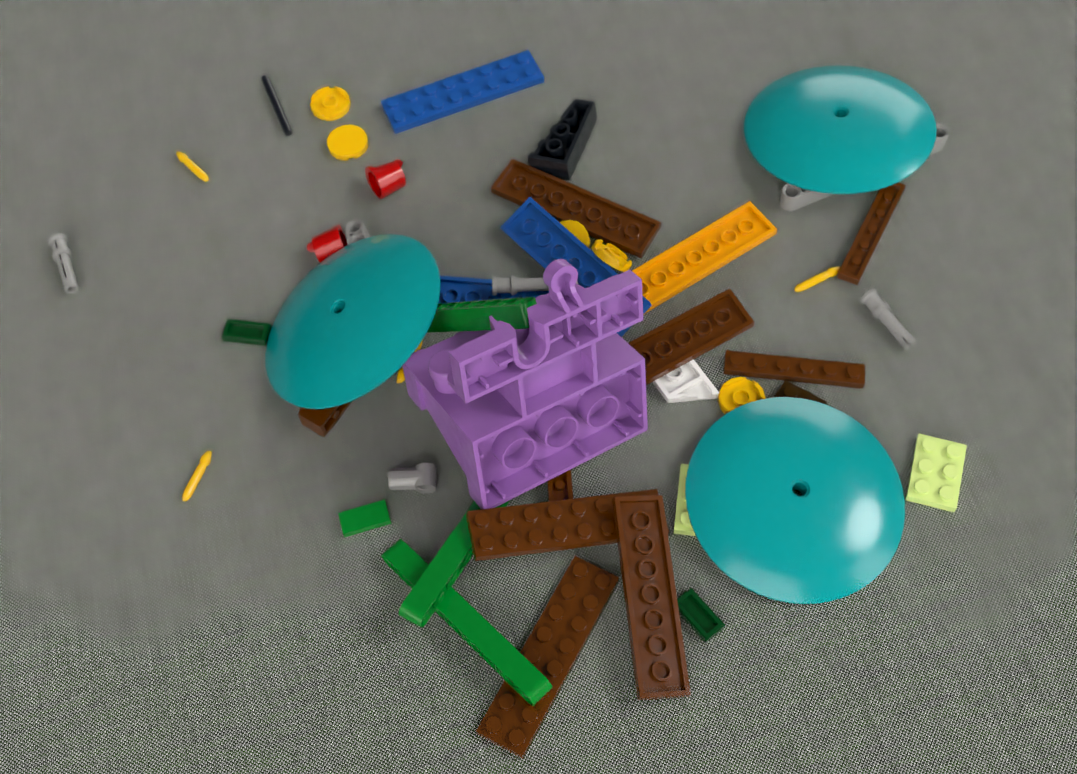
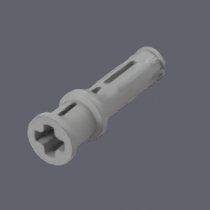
(62, 256)
(514, 285)
(882, 312)

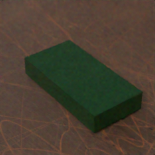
(246, 332)
(699, 615)

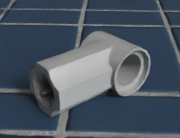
(420, 478)

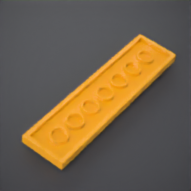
(703, 253)

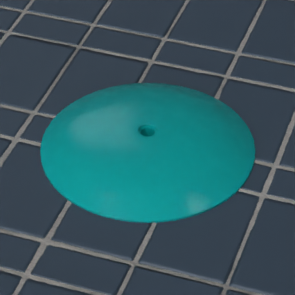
(840, 129)
(352, 321)
(786, 543)

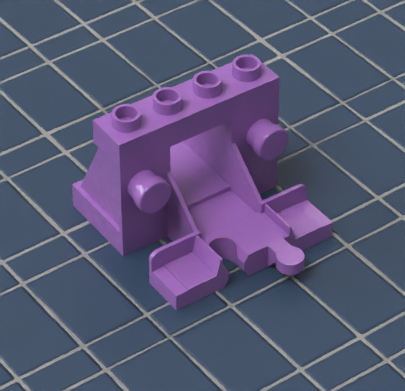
(538, 396)

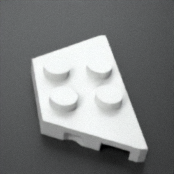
(686, 384)

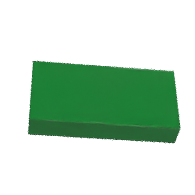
(364, 518)

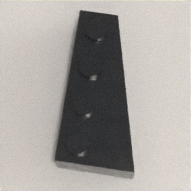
(564, 145)

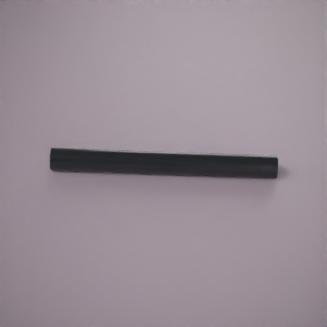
(276, 105)

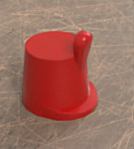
(385, 178)
(327, 242)

